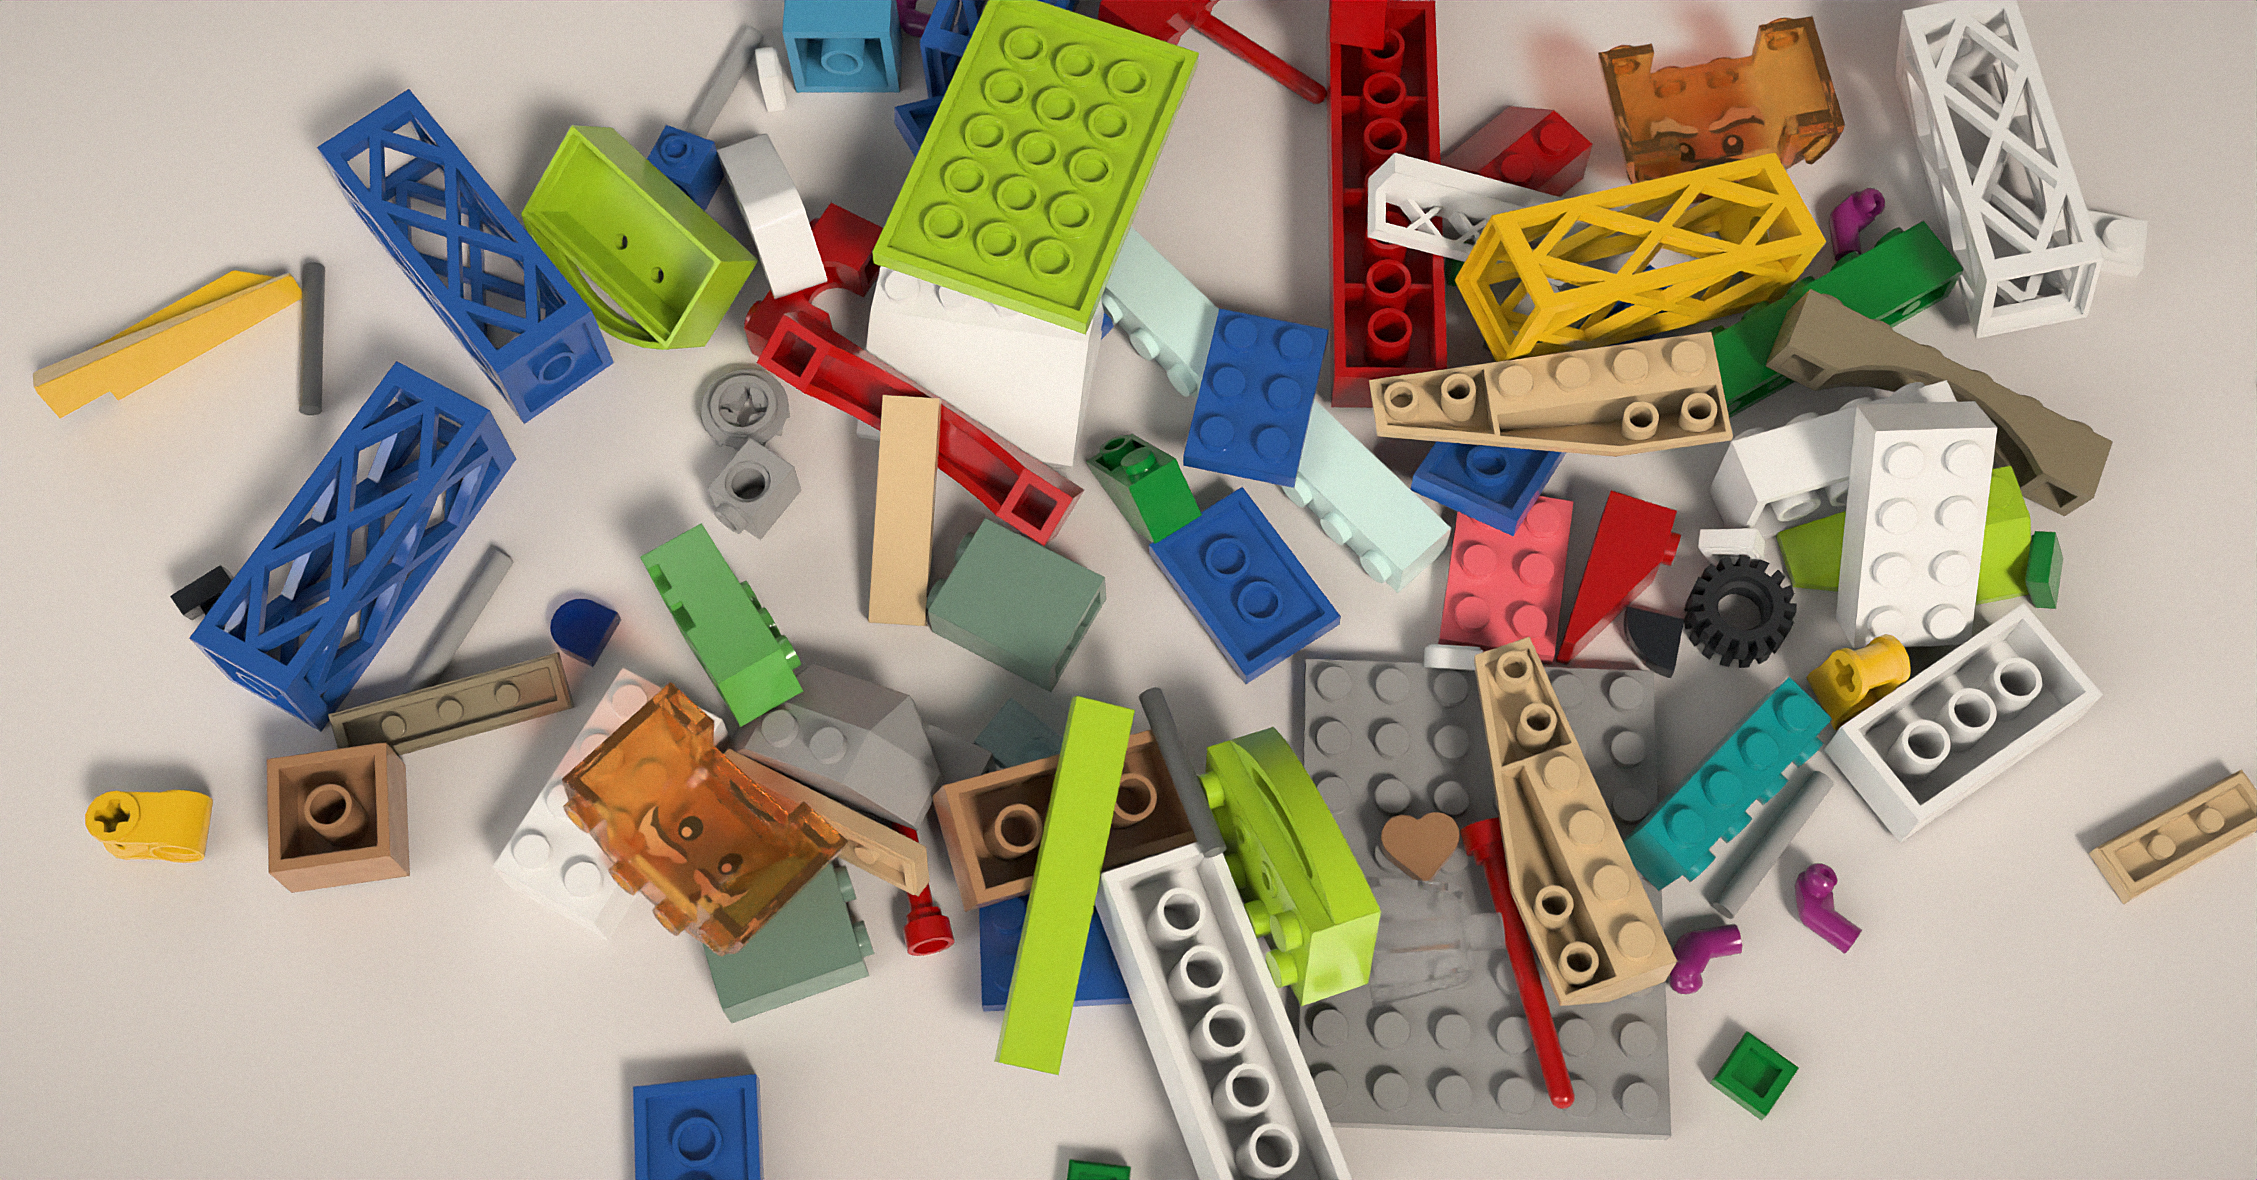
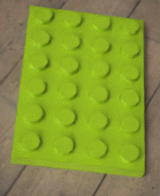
(1037, 161)

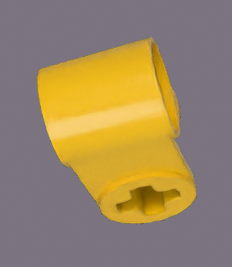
(1859, 678)
(159, 827)

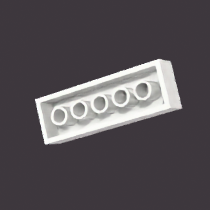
(1215, 1021)

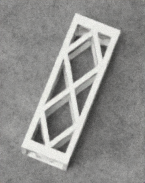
(1934, 61)

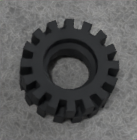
(1757, 586)

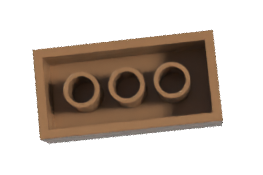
(999, 819)

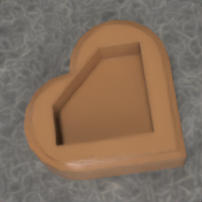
(1420, 845)

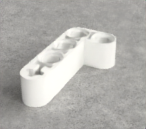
(773, 215)

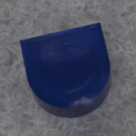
(583, 629)

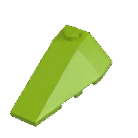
(1815, 548)

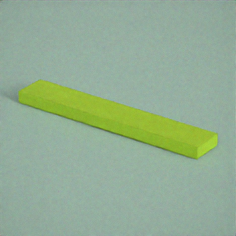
(1064, 886)

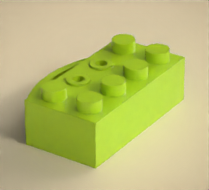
(608, 190)
(1291, 866)

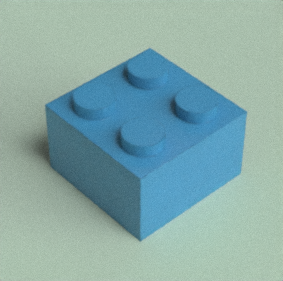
(843, 45)

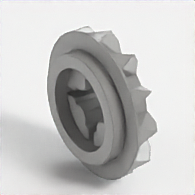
(730, 394)

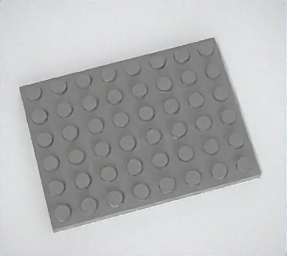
(1463, 1057)

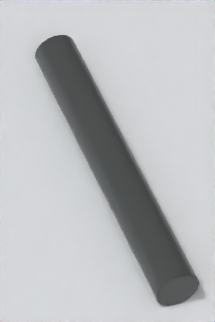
(312, 339)
(1182, 772)

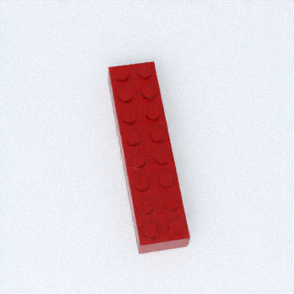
(1381, 295)

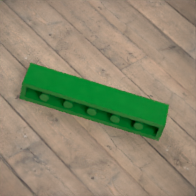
(1888, 284)

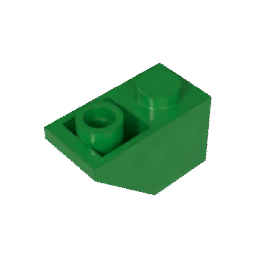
(1145, 486)

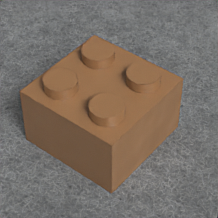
(337, 817)

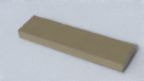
(458, 707)

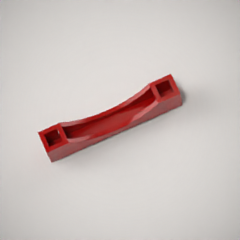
(978, 459)

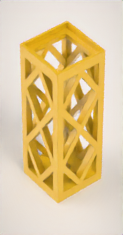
(1739, 212)

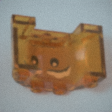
(1724, 108)
(694, 826)

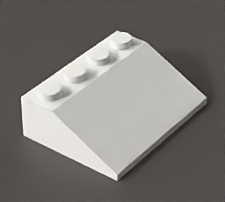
(988, 362)

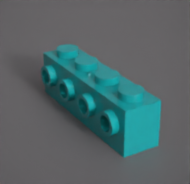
(1725, 783)

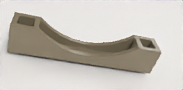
(1834, 347)

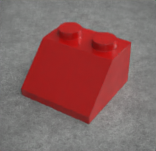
(1526, 150)

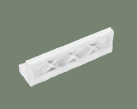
(1448, 193)

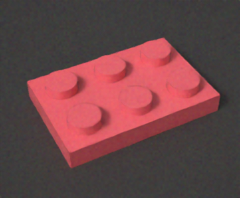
(1507, 584)

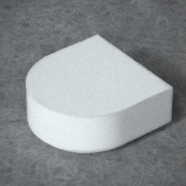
(771, 78)
(1732, 542)
(1450, 657)

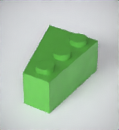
(724, 625)

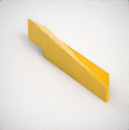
(165, 340)

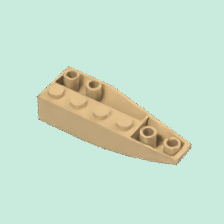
(1569, 402)
(1561, 842)

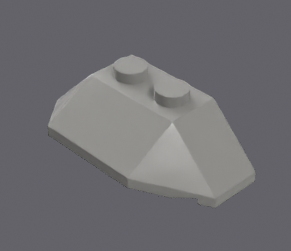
(849, 745)

